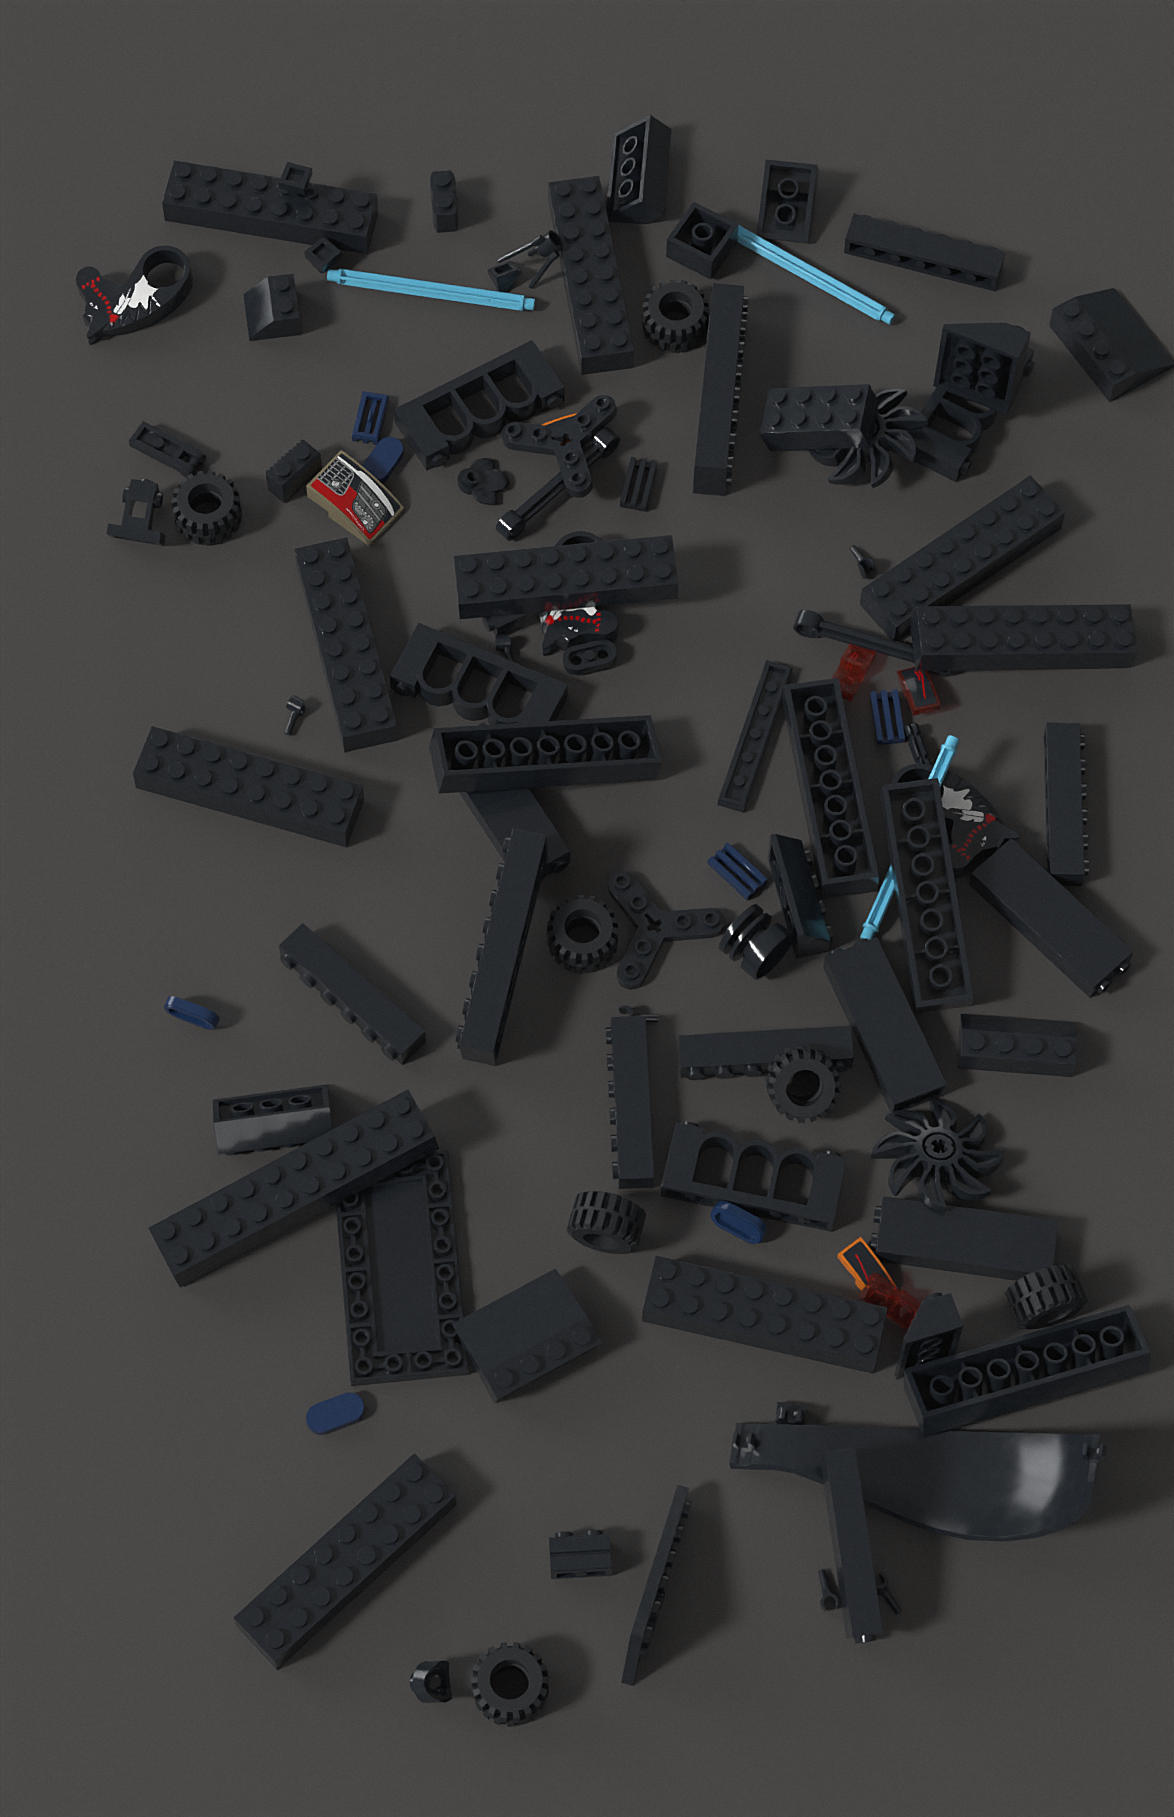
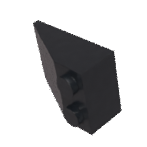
(787, 201)

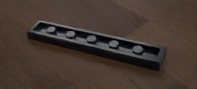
(754, 736)

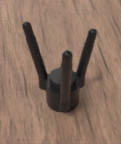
(545, 246)

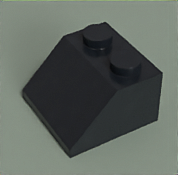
(272, 308)

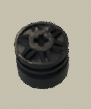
(756, 942)

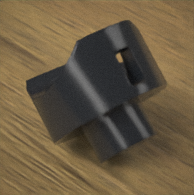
(431, 1682)

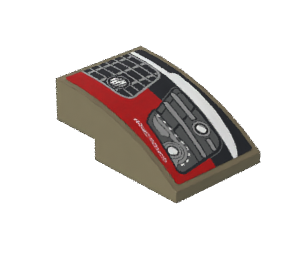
(354, 498)

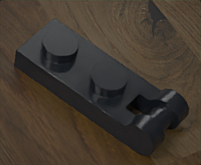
(166, 449)

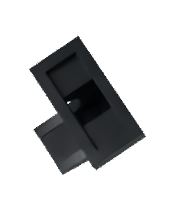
(138, 528)

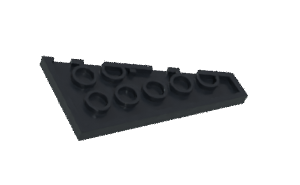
(656, 1585)

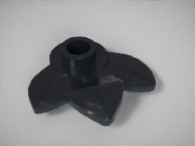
(485, 481)

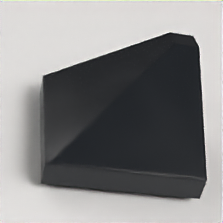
(504, 275)

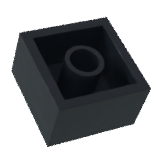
(702, 240)

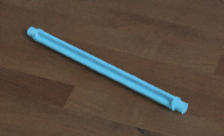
(814, 276)
(431, 289)
(887, 889)

